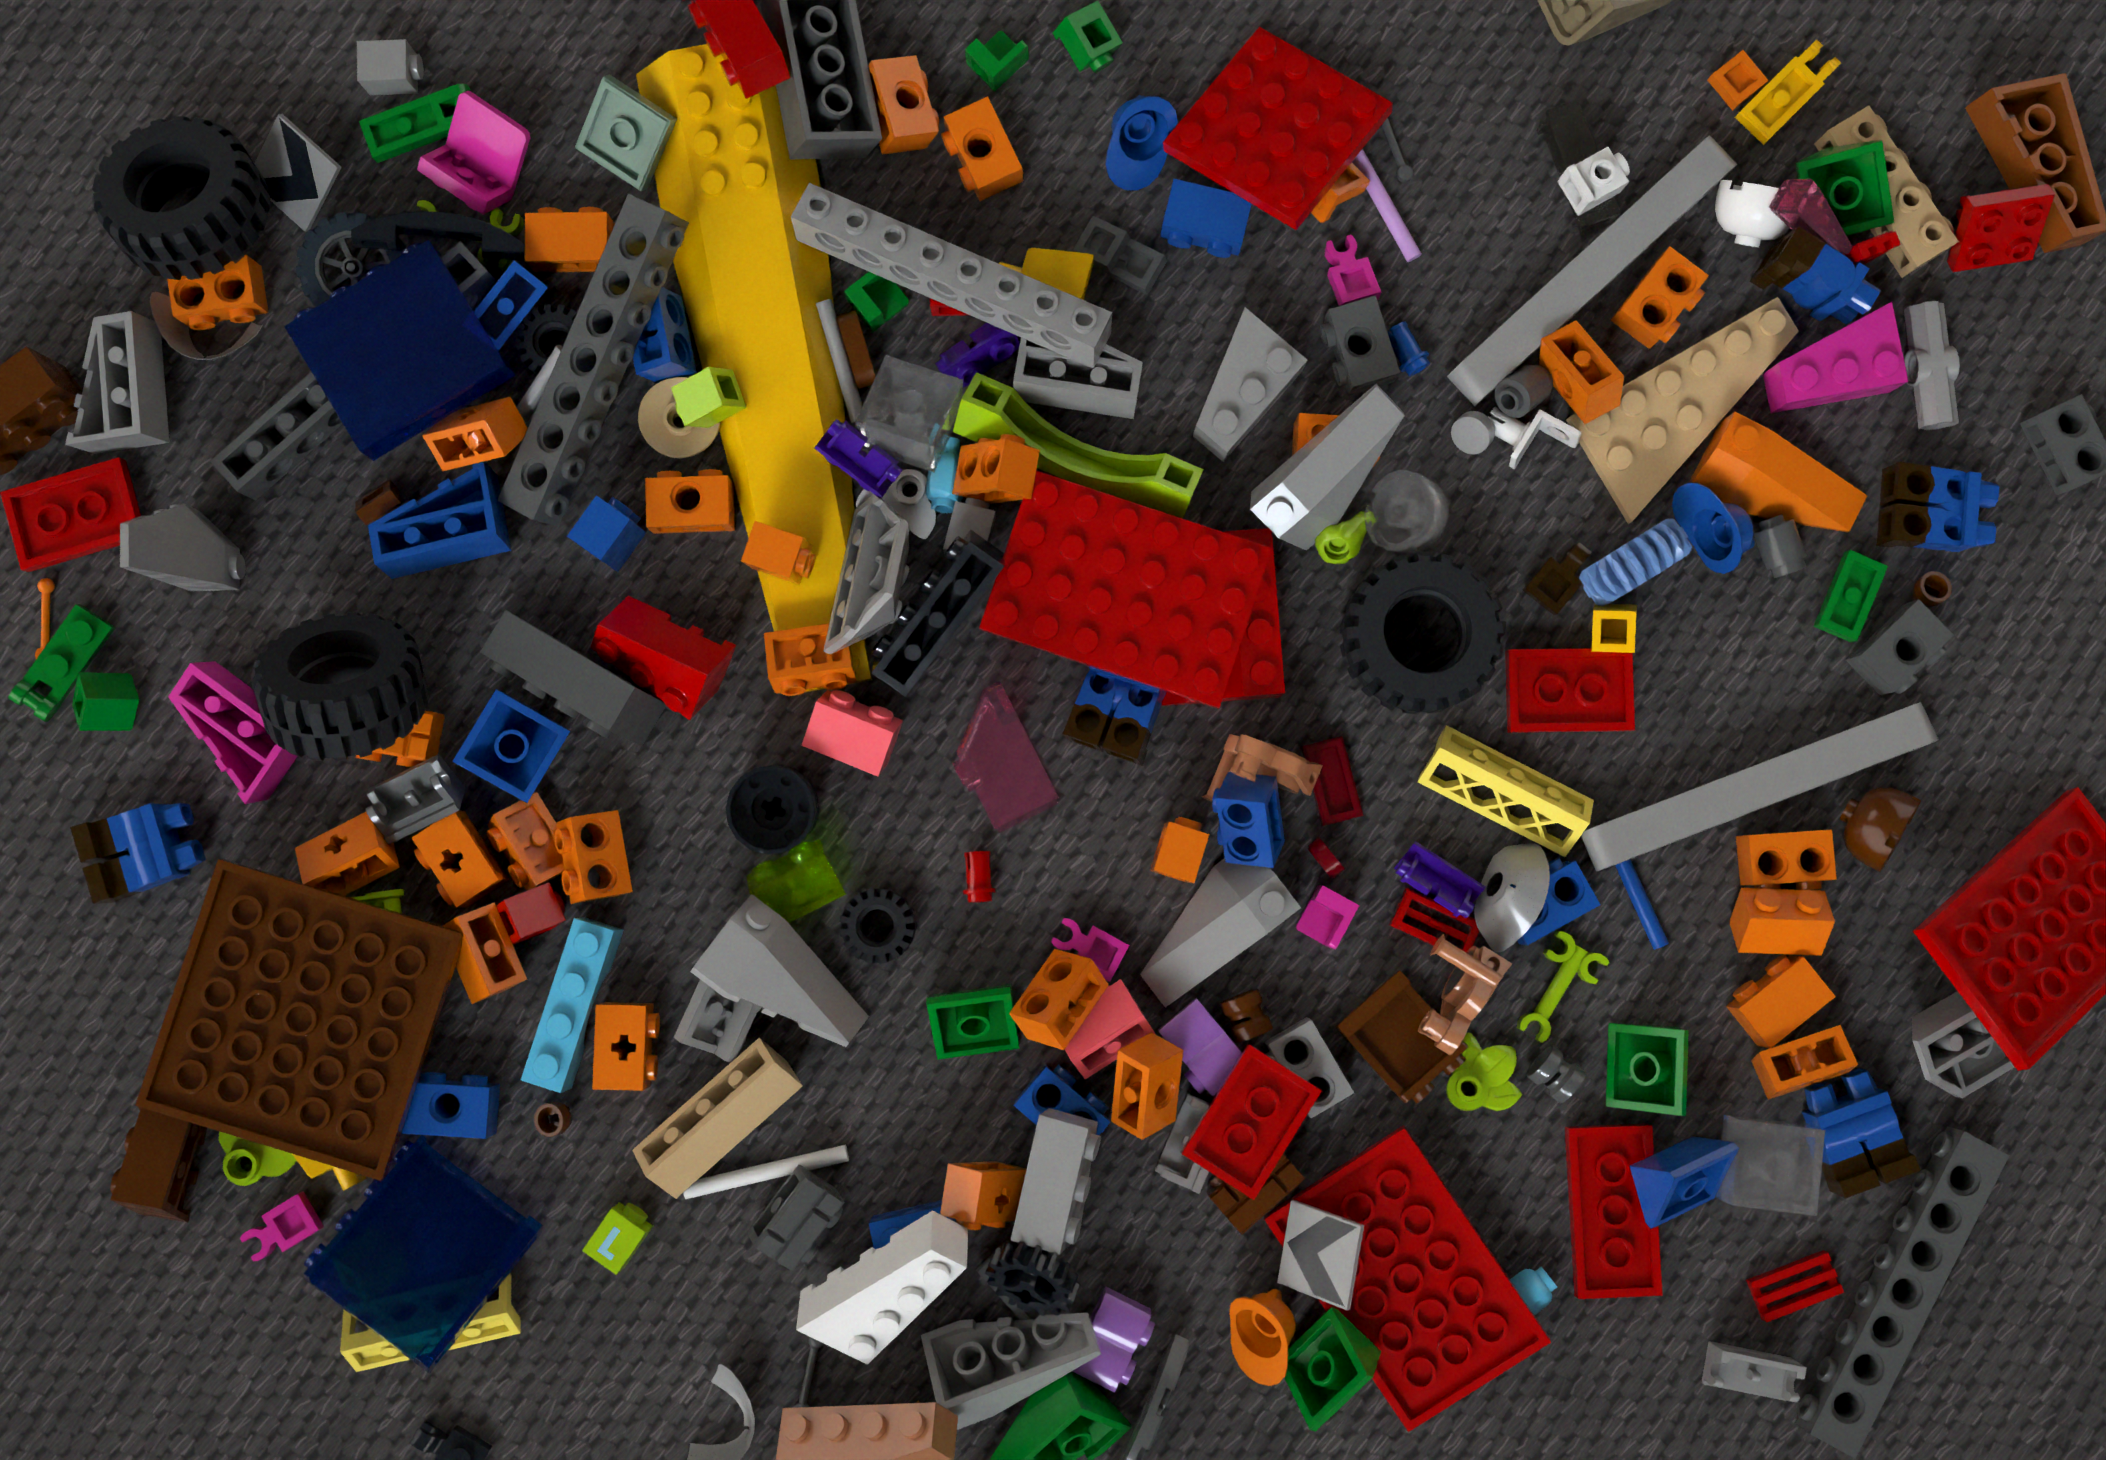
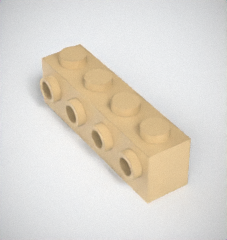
(1916, 219)
(686, 1149)

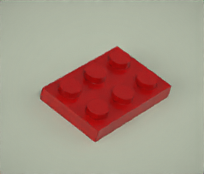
(70, 513)
(1569, 691)
(1251, 1121)

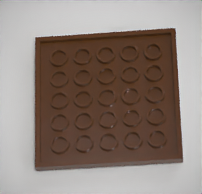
(301, 1019)

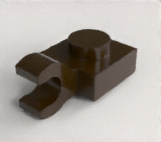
(1556, 581)

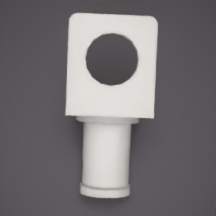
(1521, 434)

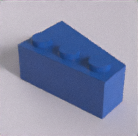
(444, 527)

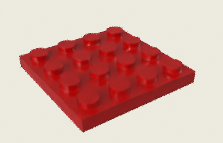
(1277, 127)

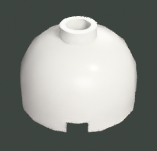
(1747, 213)

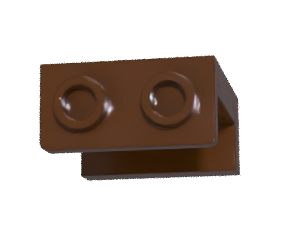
(1388, 1039)

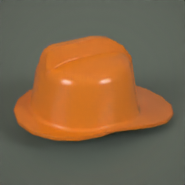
(1261, 1336)

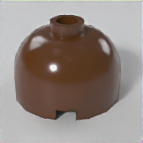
(1877, 824)

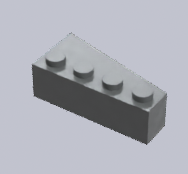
(572, 679)

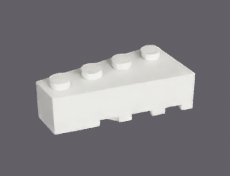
(886, 1290)

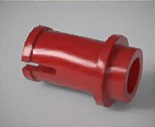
(978, 877)

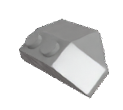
(869, 575)
(1956, 1047)

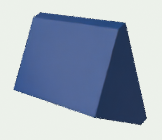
(511, 745)
(1681, 1177)

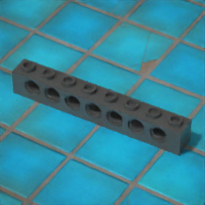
(593, 361)
(305, 414)
(1922, 1279)

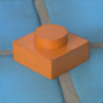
(1737, 80)

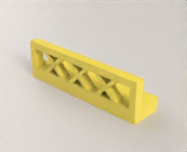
(1512, 785)
(493, 1321)

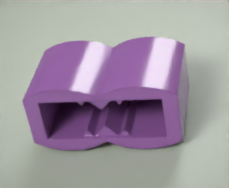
(1204, 1044)
(1119, 1329)

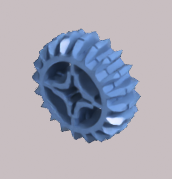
(1635, 562)

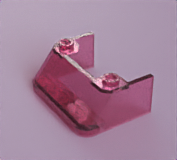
(1002, 763)

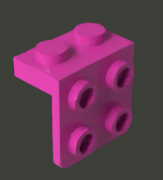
(479, 156)

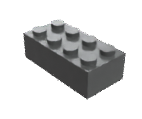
(830, 95)

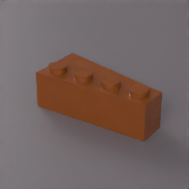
(2040, 141)

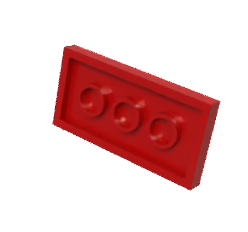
(1610, 1240)

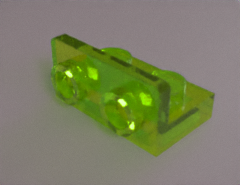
(796, 881)

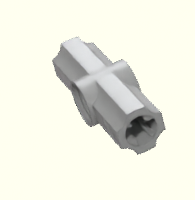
(1931, 365)

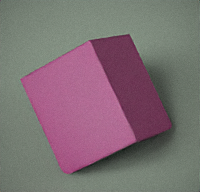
(1327, 917)

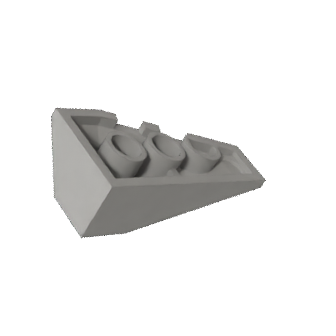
(1327, 471)
(181, 550)
(1220, 921)
(772, 967)
(996, 1364)

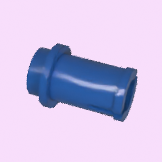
(1407, 349)

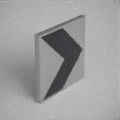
(296, 172)
(1320, 1254)

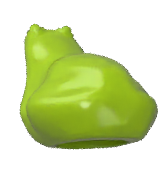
(1342, 541)

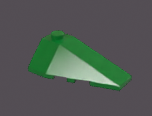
(1063, 1423)

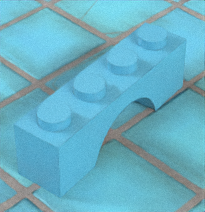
(564, 1020)

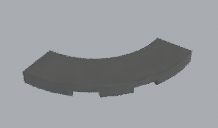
(1160, 1391)

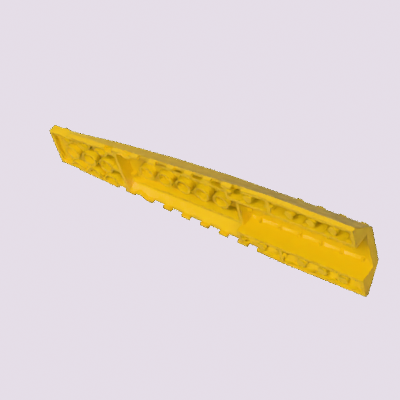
(756, 313)

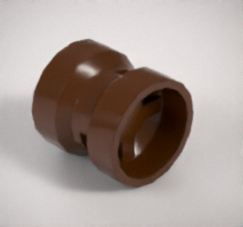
(1242, 1006)

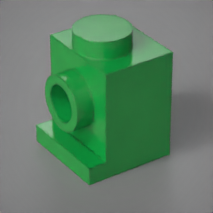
(1089, 37)

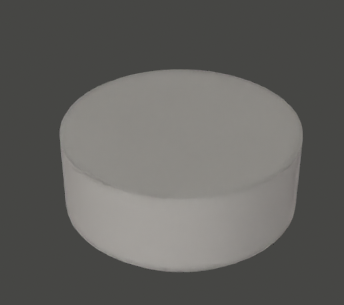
(1473, 432)

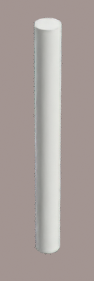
(766, 1171)

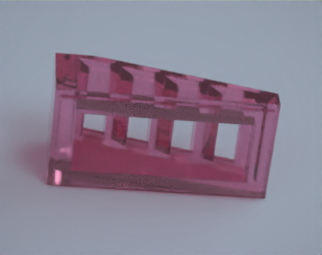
(1804, 205)

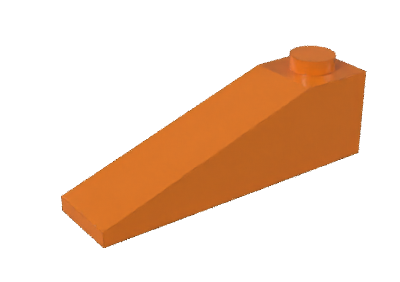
(1773, 477)

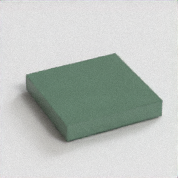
(625, 132)

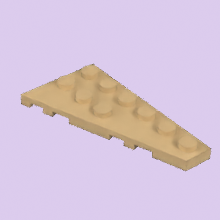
(1678, 406)

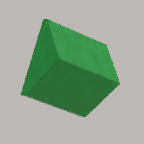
(1852, 183)
(972, 1021)
(1647, 1068)
(1329, 1367)

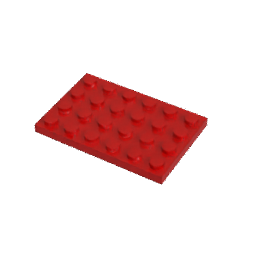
(1126, 589)
(2030, 931)
(1422, 1281)

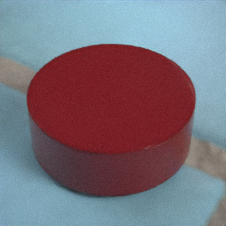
(1325, 857)

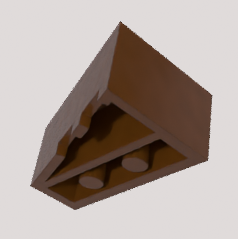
(157, 1166)

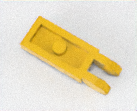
(1785, 94)

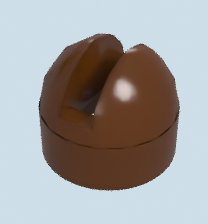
(1934, 584)
(542, 1121)

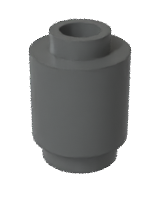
(1523, 390)
(1780, 546)

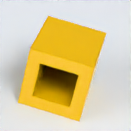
(1614, 628)

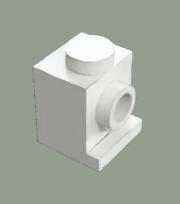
(1586, 189)

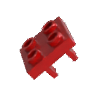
(2000, 227)

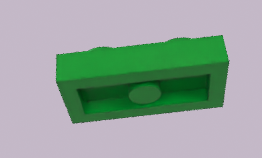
(1850, 596)

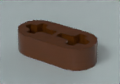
(856, 348)

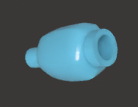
(941, 483)
(1534, 1288)

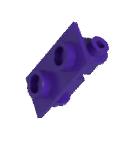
(991, 348)
(872, 471)
(1435, 875)

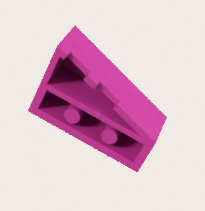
(1844, 366)
(229, 721)

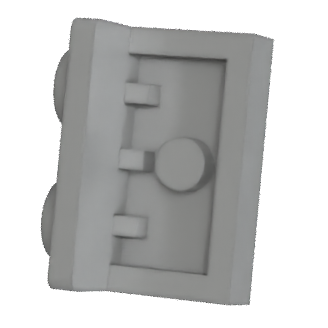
(716, 1023)

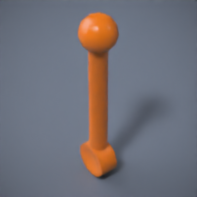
(45, 586)

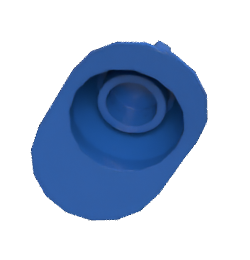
(1137, 140)
(1714, 528)

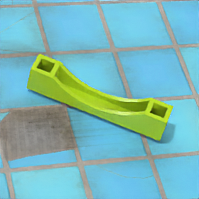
(1148, 480)

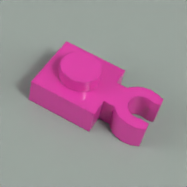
(1350, 277)
(1098, 945)
(286, 1226)

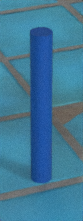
(1642, 904)

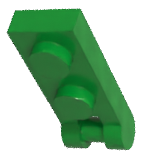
(410, 124)
(58, 664)

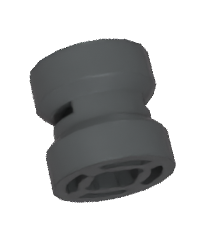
(1556, 1074)

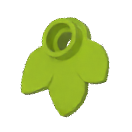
(1489, 1074)
(265, 1160)

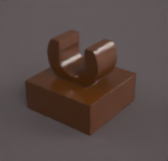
(378, 502)

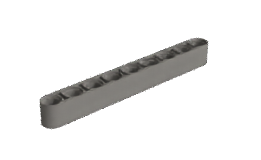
(1592, 270)
(1758, 786)

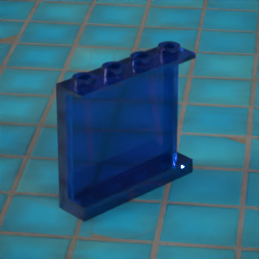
(398, 350)
(421, 1254)

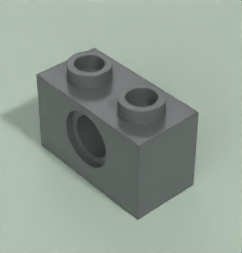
(1361, 322)
(1877, 656)

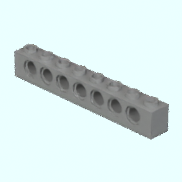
(952, 275)

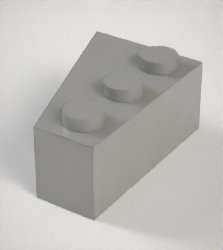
(1064, 383)
(1248, 384)
(123, 387)
(1056, 1181)

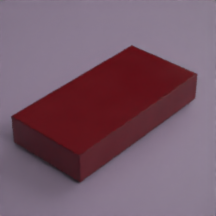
(1335, 786)

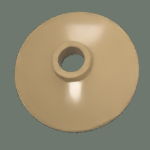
(657, 425)

